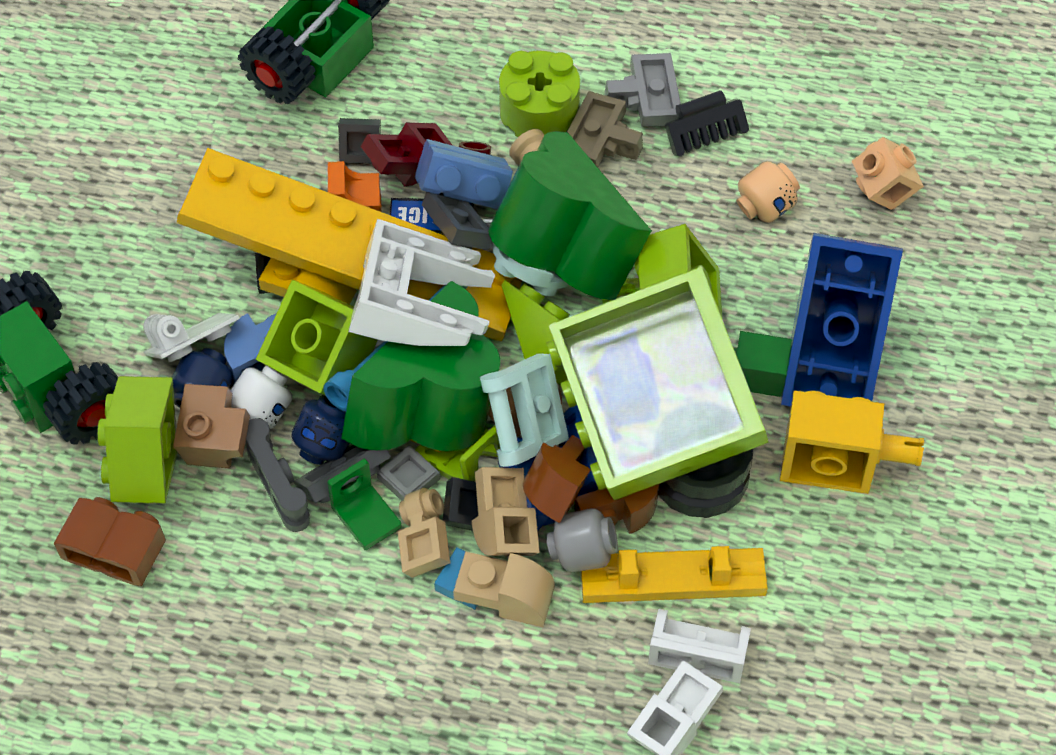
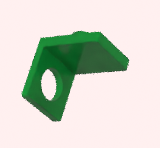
(361, 506)

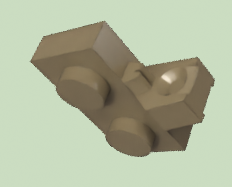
(600, 130)

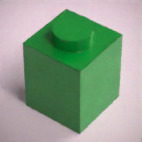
(764, 362)

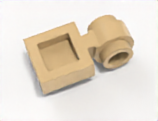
(425, 540)

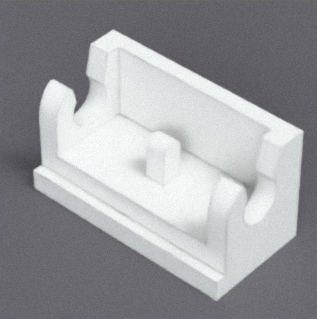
(707, 649)

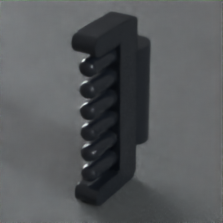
(702, 113)

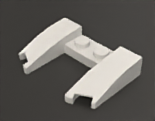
(391, 314)

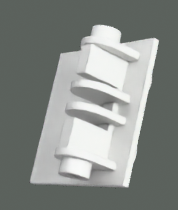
(172, 340)

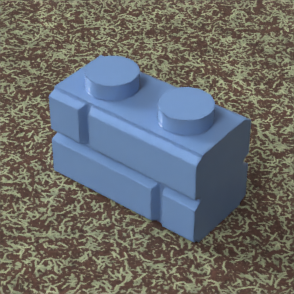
(463, 174)

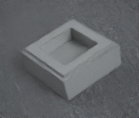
(408, 473)

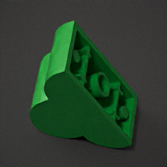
(569, 219)
(423, 390)

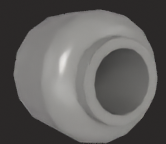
(583, 540)

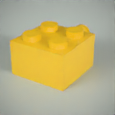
(840, 442)

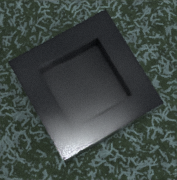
(460, 503)

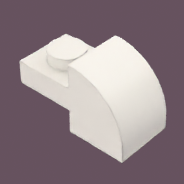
(674, 715)

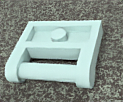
(536, 407)

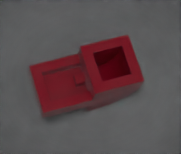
(401, 153)

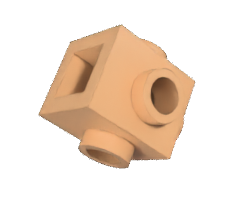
(887, 173)

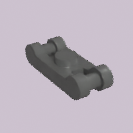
(276, 477)

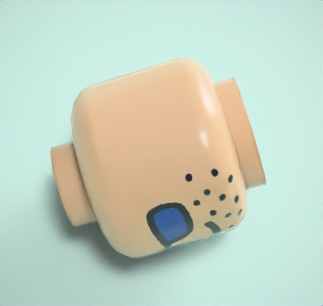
(767, 191)

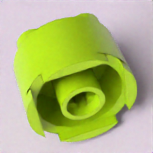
(539, 92)

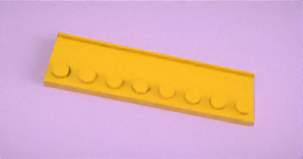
(309, 228)

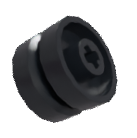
(709, 489)

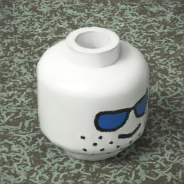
(262, 394)

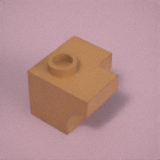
(208, 428)

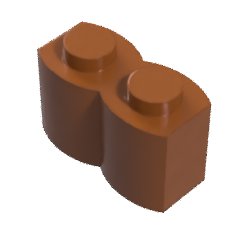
(110, 540)

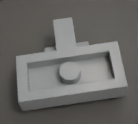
(649, 89)

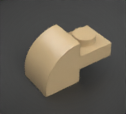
(503, 518)
(514, 587)

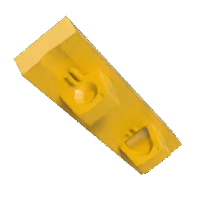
(677, 575)

